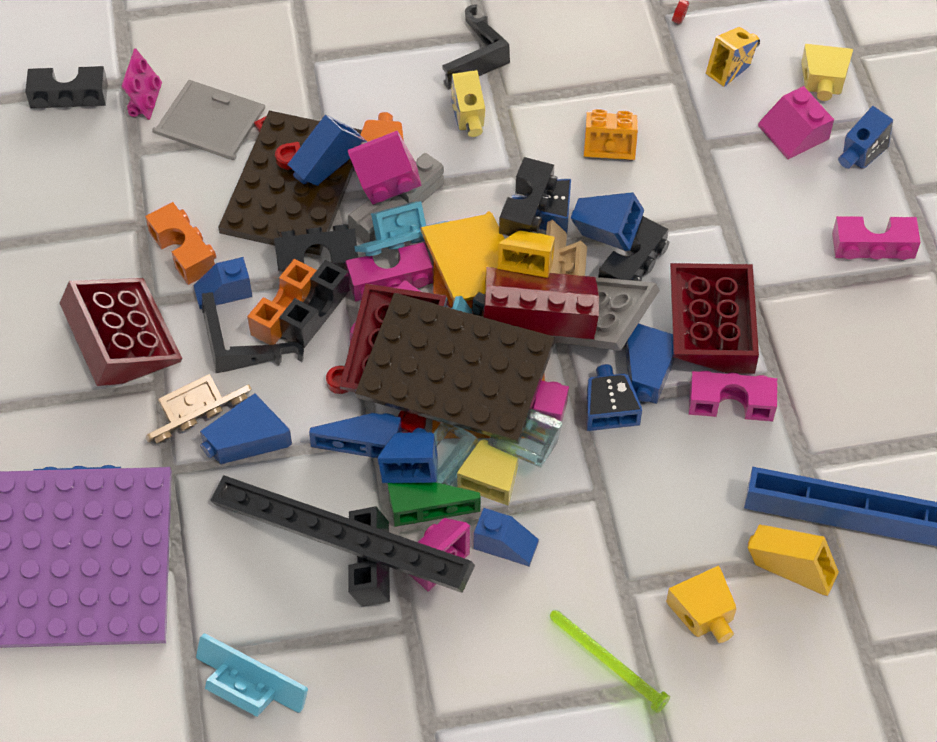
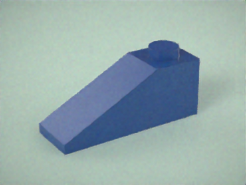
(357, 435)

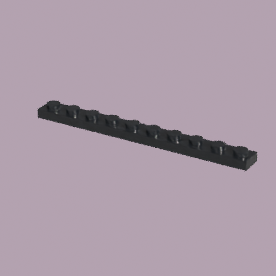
(344, 534)

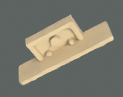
(569, 258)
(191, 402)

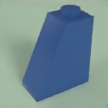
(324, 150)
(609, 218)
(649, 361)
(245, 432)

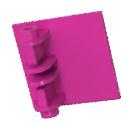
(141, 86)

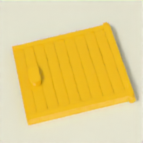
(464, 251)

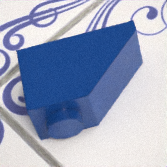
(227, 281)
(504, 538)

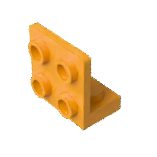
(611, 134)

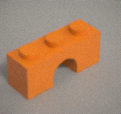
(172, 227)
(264, 318)

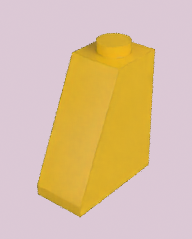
(794, 556)

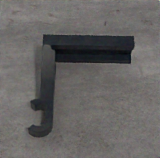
(492, 56)
(240, 356)

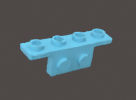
(395, 227)
(246, 680)

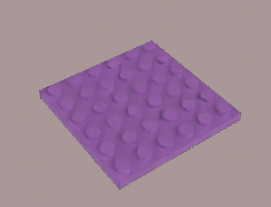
(84, 556)

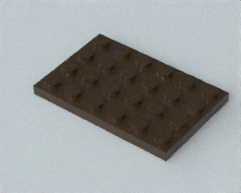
(272, 199)
(456, 368)

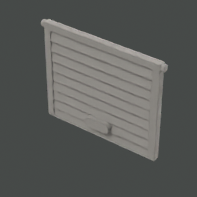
(209, 119)

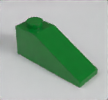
(430, 501)

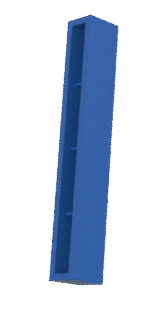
(842, 505)

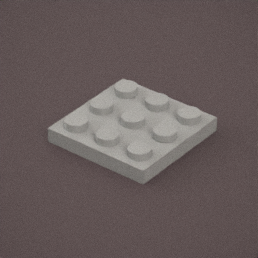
(620, 311)

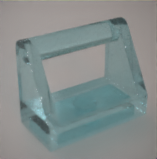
(539, 429)
(448, 471)

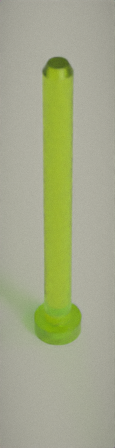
(658, 700)

